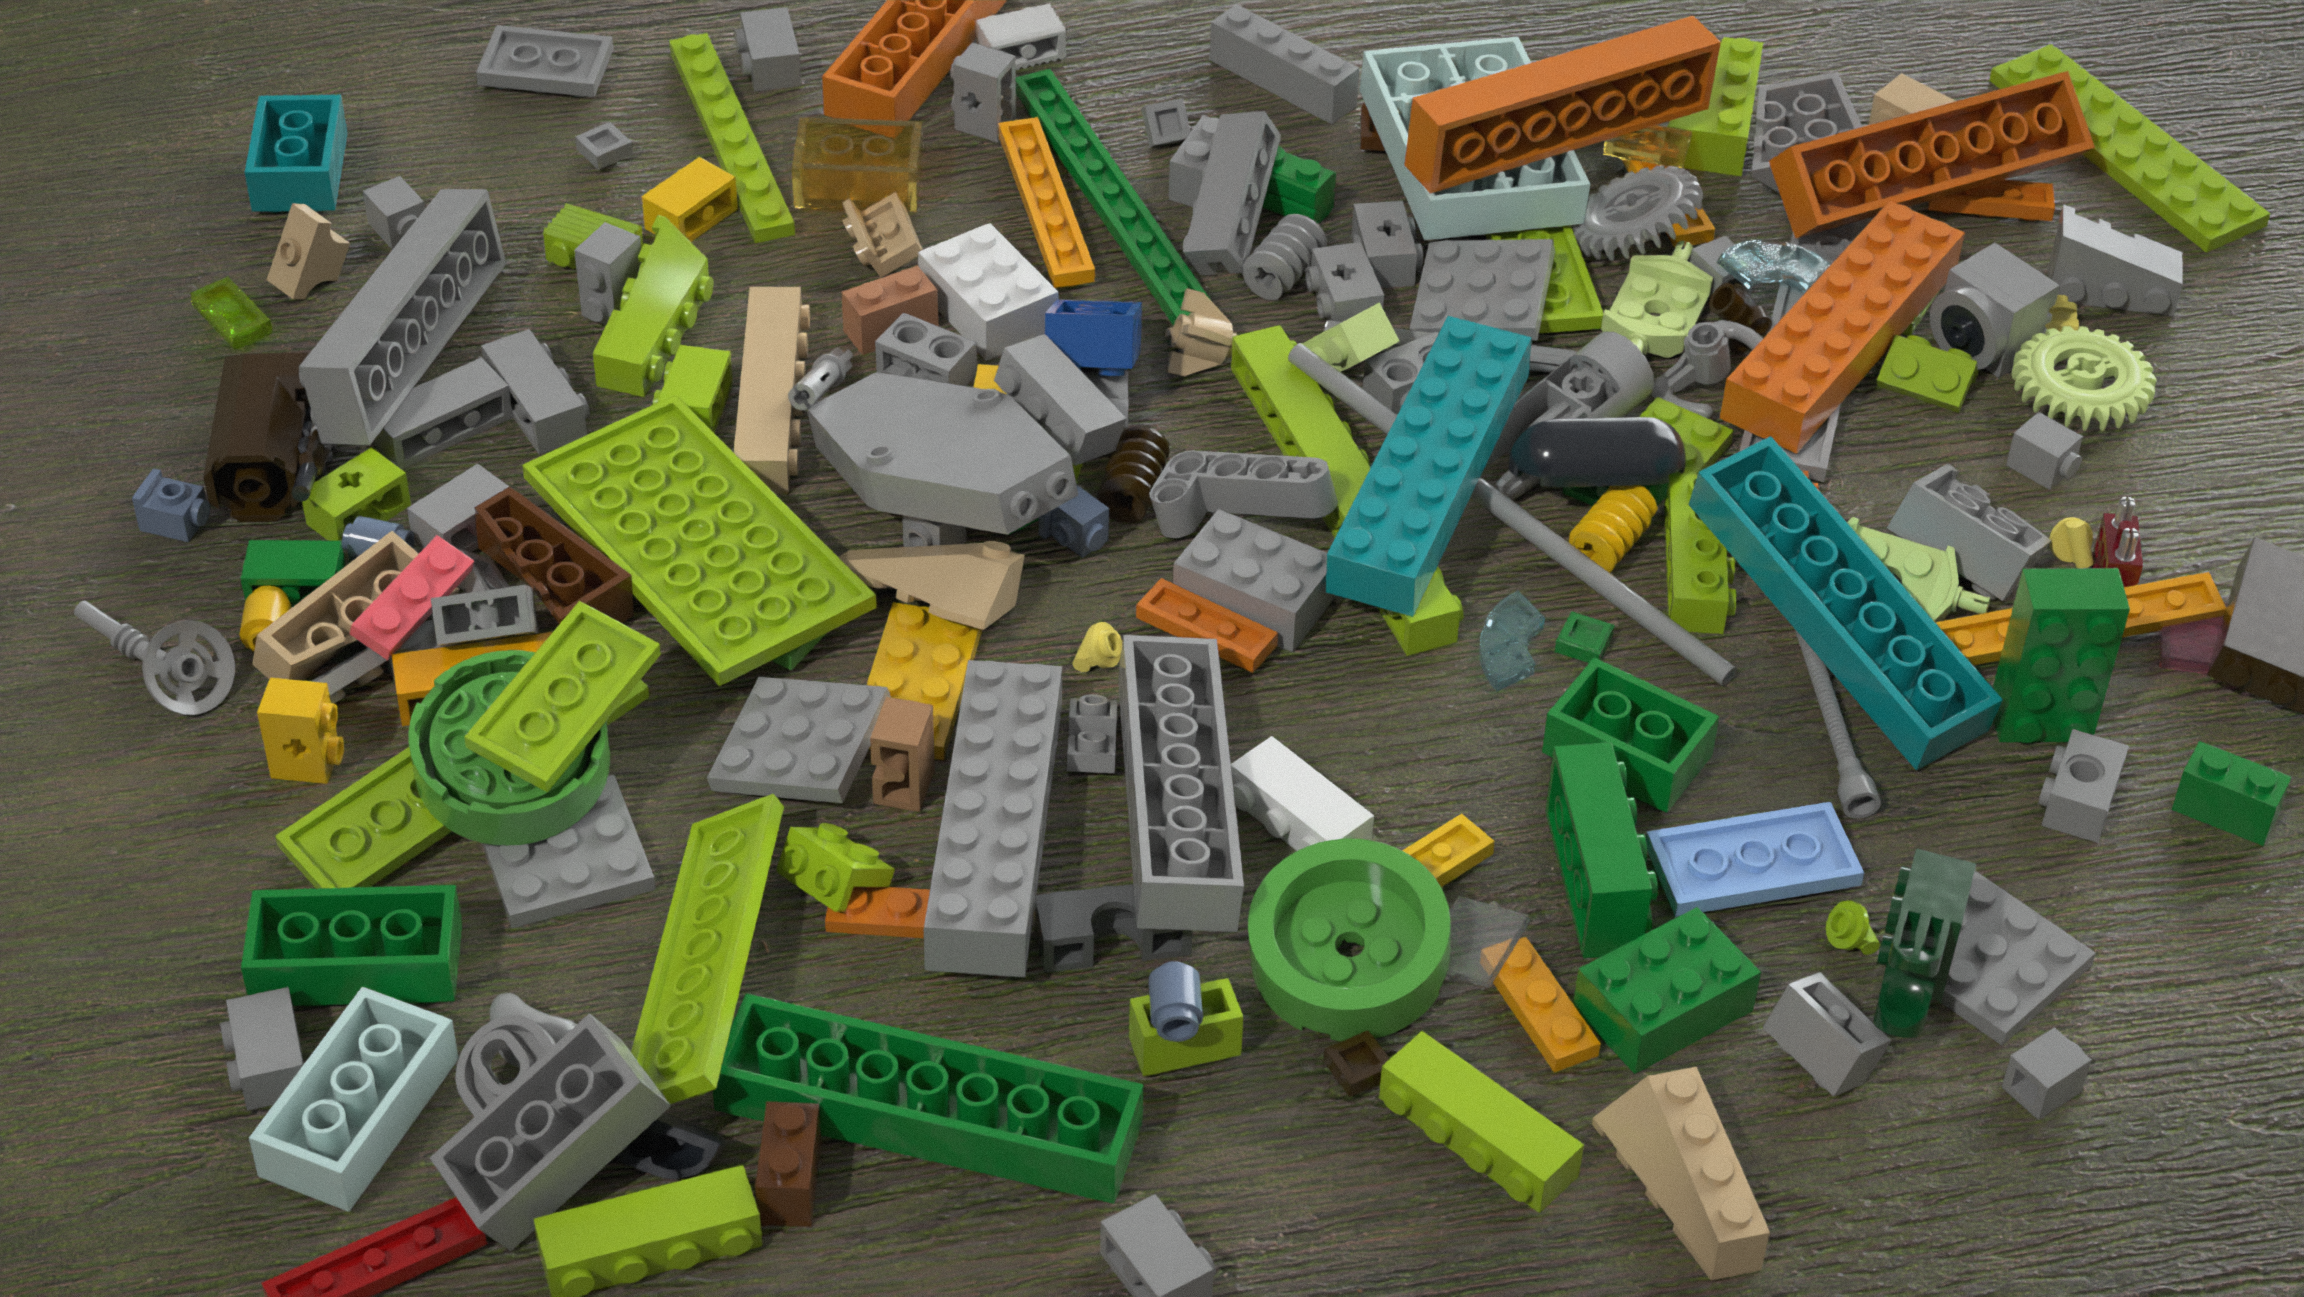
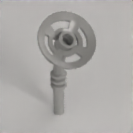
(176, 663)

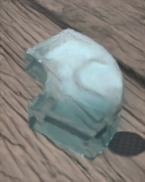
(1761, 262)
(1506, 641)

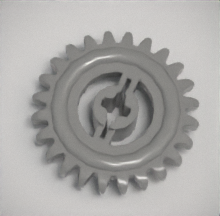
(1637, 210)

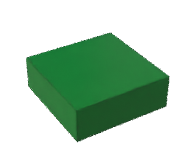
(1584, 637)

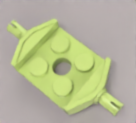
(1664, 287)
(1924, 571)

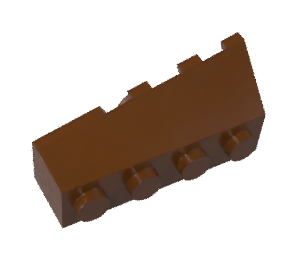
(551, 558)

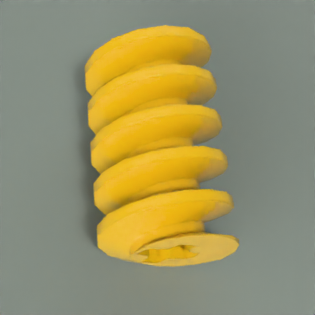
(1614, 524)

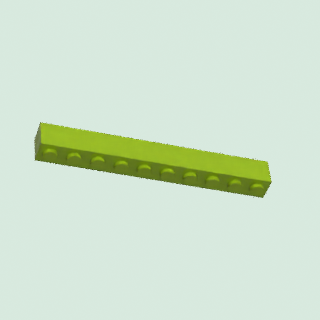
(1307, 426)

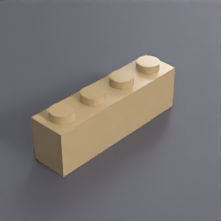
(322, 621)
(1689, 1169)

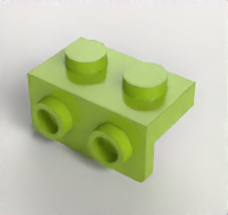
(1928, 372)
(830, 864)

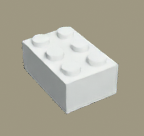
(988, 289)

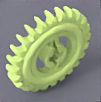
(2079, 386)

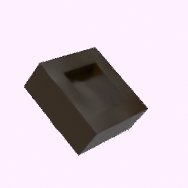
(1356, 1062)

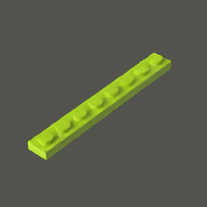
(732, 137)

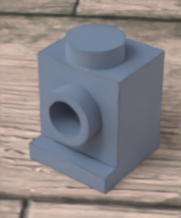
(170, 507)
(1078, 523)

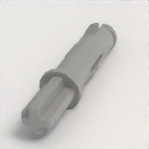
(827, 372)

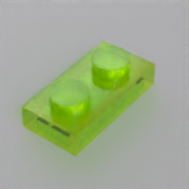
(231, 313)

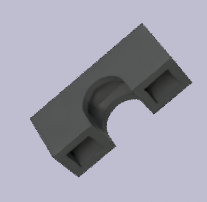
(1074, 920)

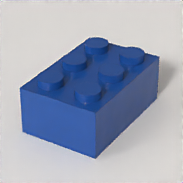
(1097, 333)

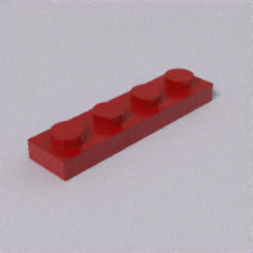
(384, 1256)

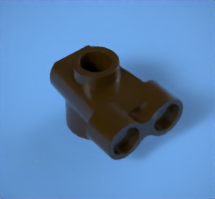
(1736, 305)

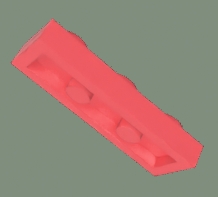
(407, 599)

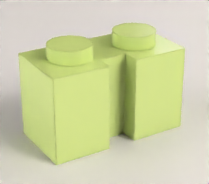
(1354, 339)

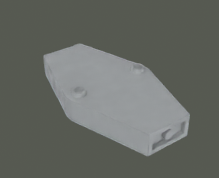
(942, 452)

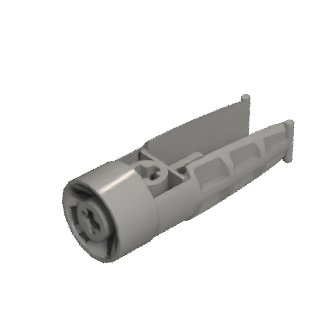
(1596, 382)

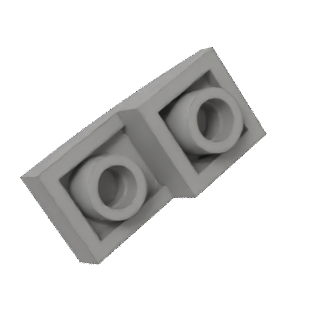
(1092, 734)

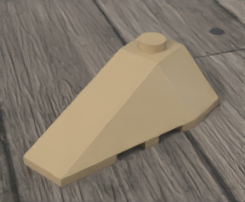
(960, 581)

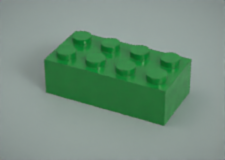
(2059, 653)
(1599, 848)
(352, 938)

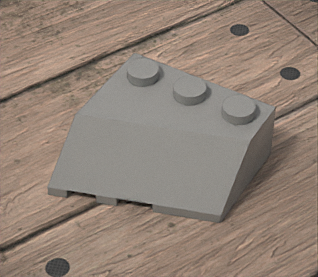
(1797, 114)
(1987, 542)

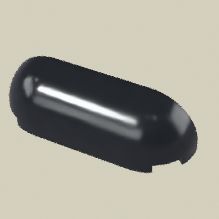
(1599, 452)
(673, 1149)

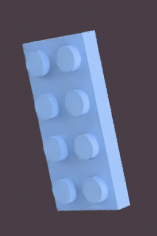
(1754, 858)

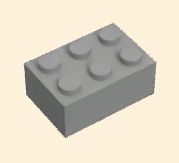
(1257, 575)

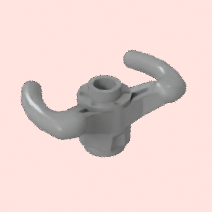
(1704, 361)

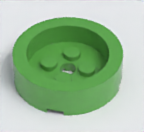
(476, 794)
(1359, 895)

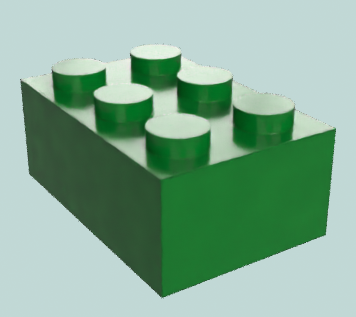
(1650, 730)
(1666, 990)

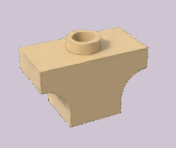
(306, 253)

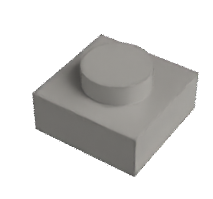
(1166, 122)
(604, 145)

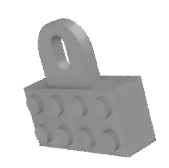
(547, 1127)

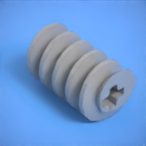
(1283, 256)

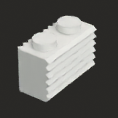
(1028, 34)

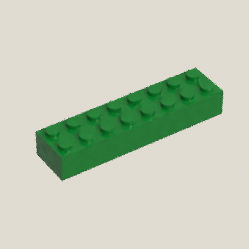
(934, 1097)

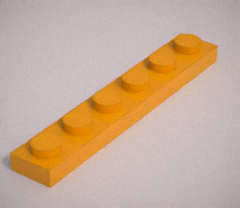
(1046, 203)

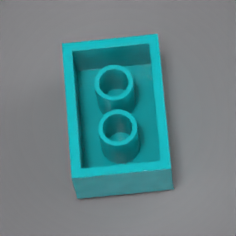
(296, 152)

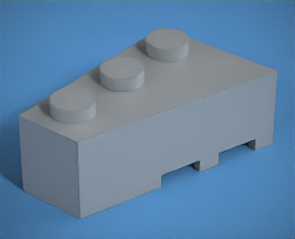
(2113, 269)

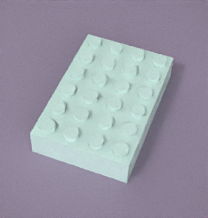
(1518, 199)

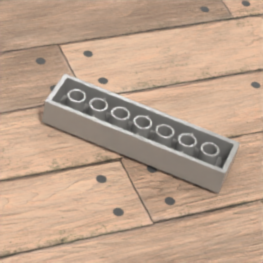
(402, 317)
(1179, 785)
(994, 820)

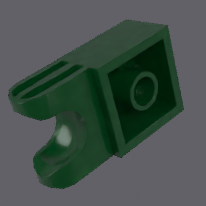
(1923, 940)

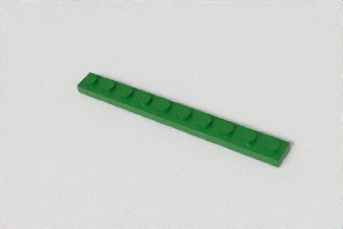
(1108, 191)

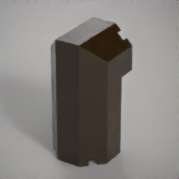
(256, 436)

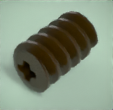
(1132, 473)

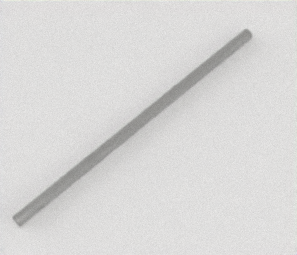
(1532, 529)

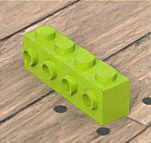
(1695, 564)

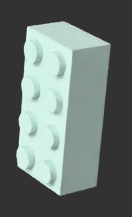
(354, 1099)

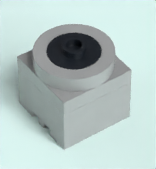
(1992, 308)

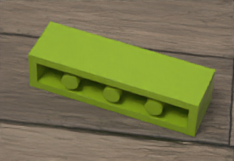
(1480, 1122)
(648, 1232)

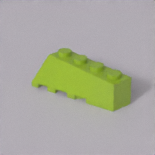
(653, 312)

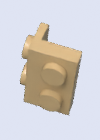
(883, 234)

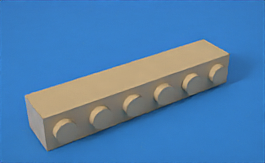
(769, 371)

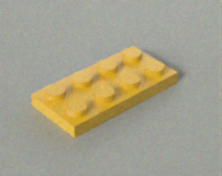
(925, 663)

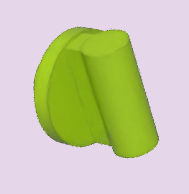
(1850, 928)

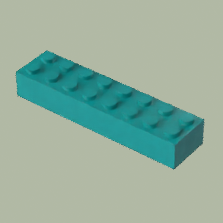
(1428, 466)
(1844, 603)

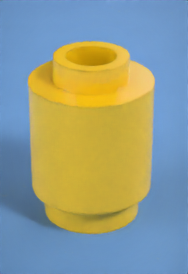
(260, 611)

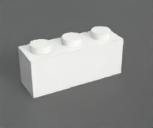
(1295, 798)

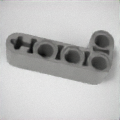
(1241, 485)

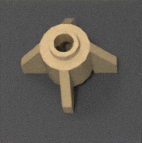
(1201, 336)

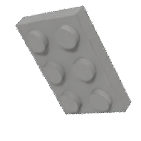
(545, 61)

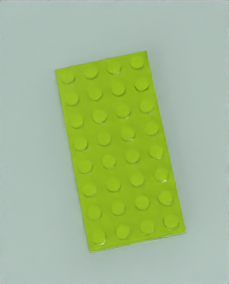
(700, 538)

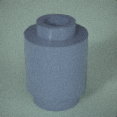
(368, 531)
(1175, 1001)

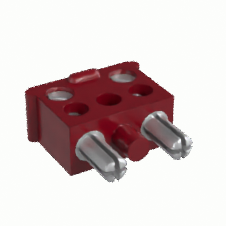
(2120, 543)

